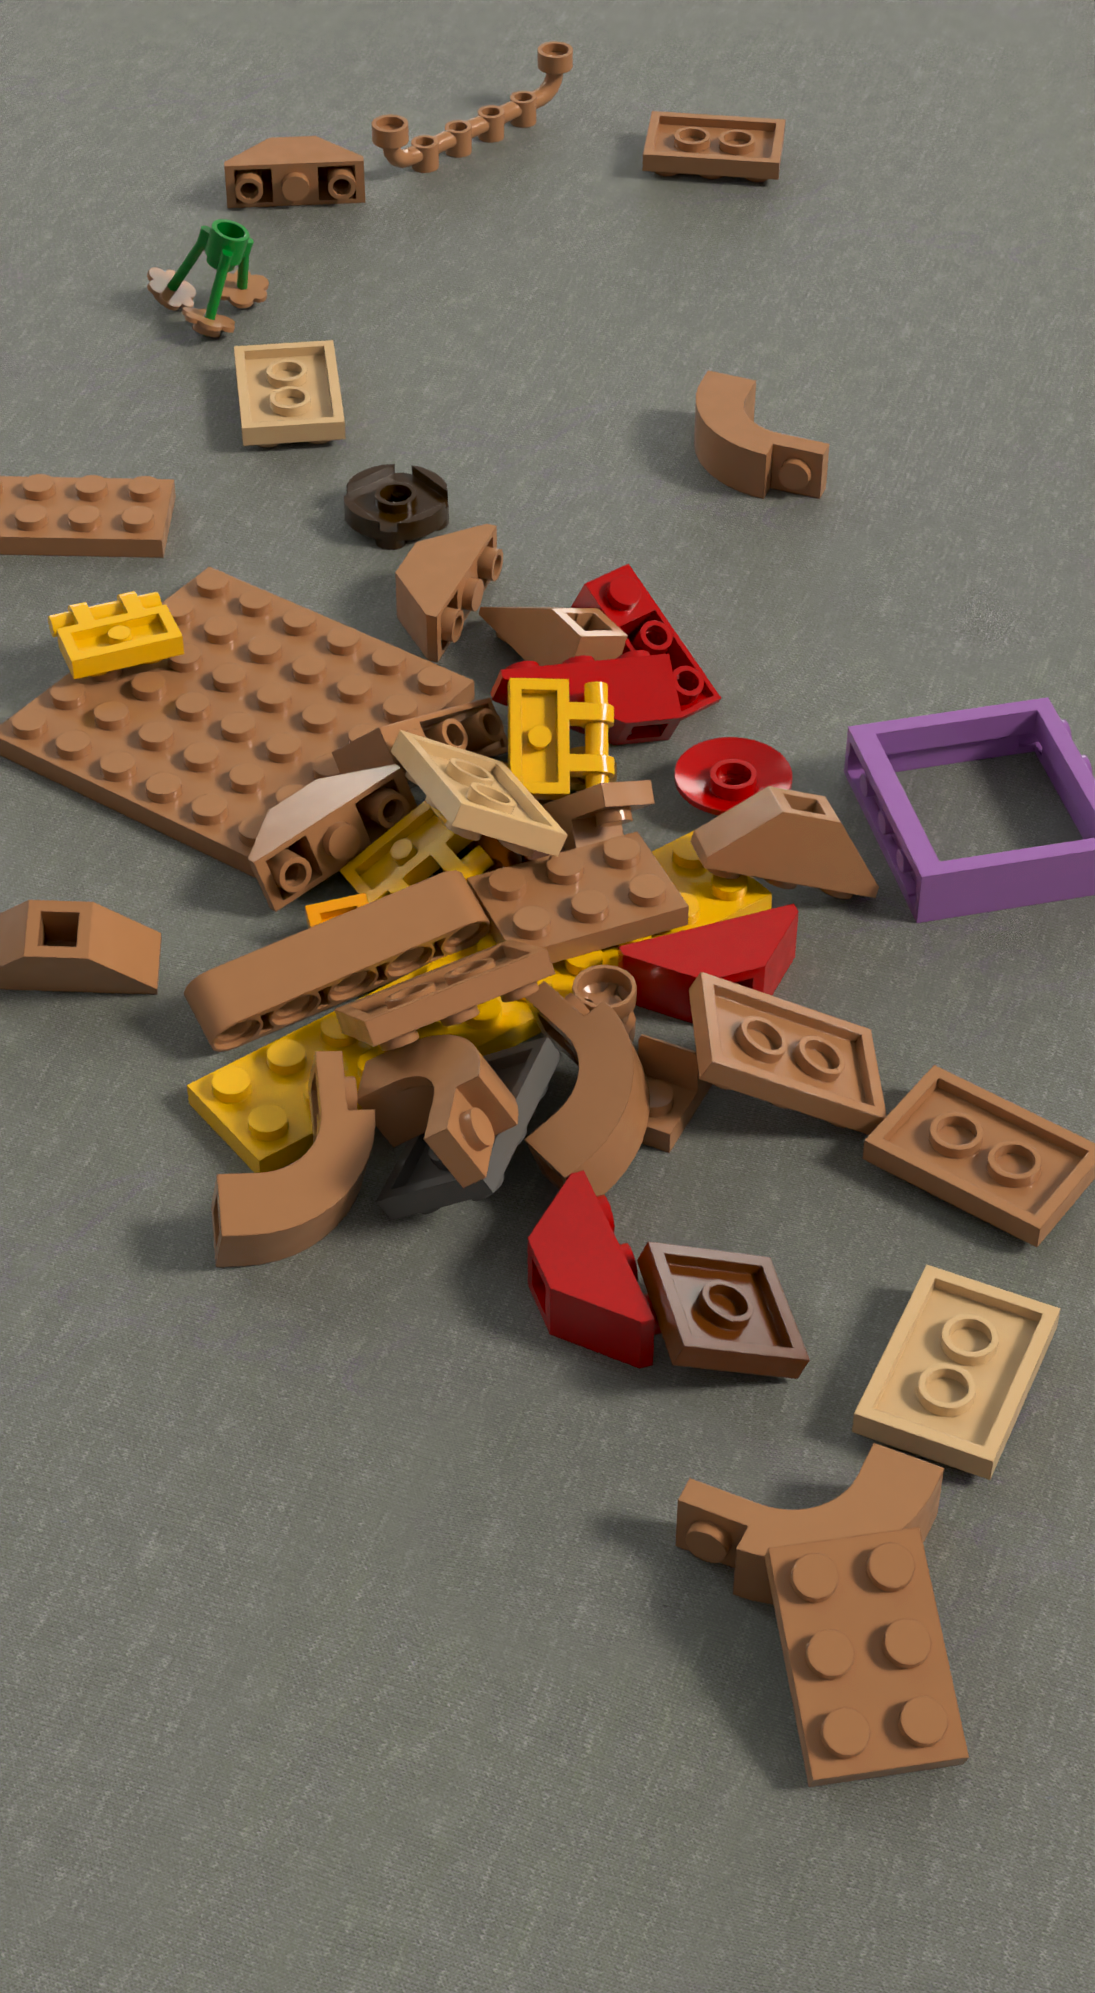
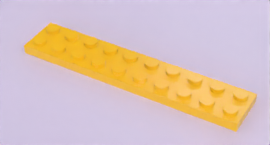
(264, 1097)

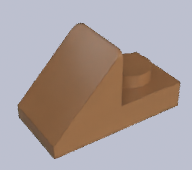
(599, 811)
(672, 1089)

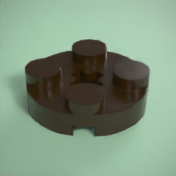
(396, 505)

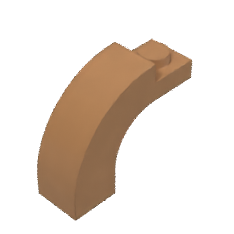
(747, 454)
(444, 1091)
(610, 1103)
(292, 1208)
(727, 1529)

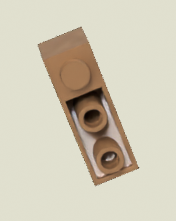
(556, 633)
(466, 726)

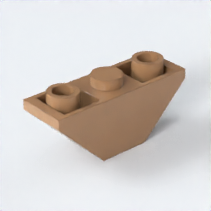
(294, 173)
(443, 583)
(325, 829)
(786, 842)
(76, 949)

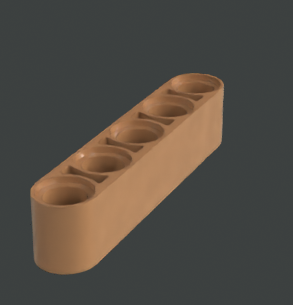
(336, 960)

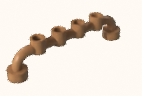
(392, 131)

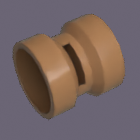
(613, 986)

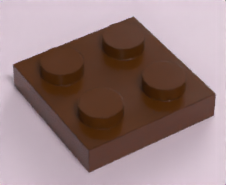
(722, 1310)

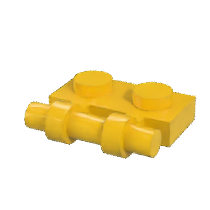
(116, 634)
(541, 739)
(411, 854)

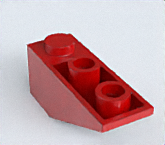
(634, 611)
(638, 688)

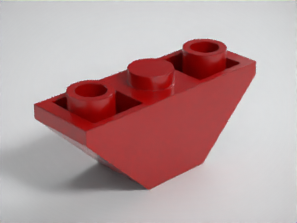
(743, 950)
(588, 1279)

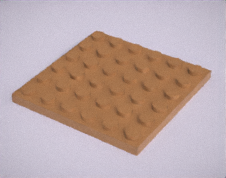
(231, 722)

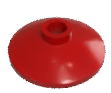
(728, 771)

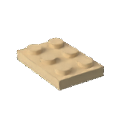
(289, 393)
(478, 796)
(956, 1371)

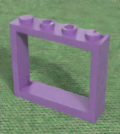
(984, 881)

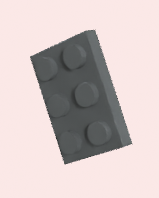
(420, 1178)

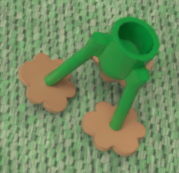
(226, 247)

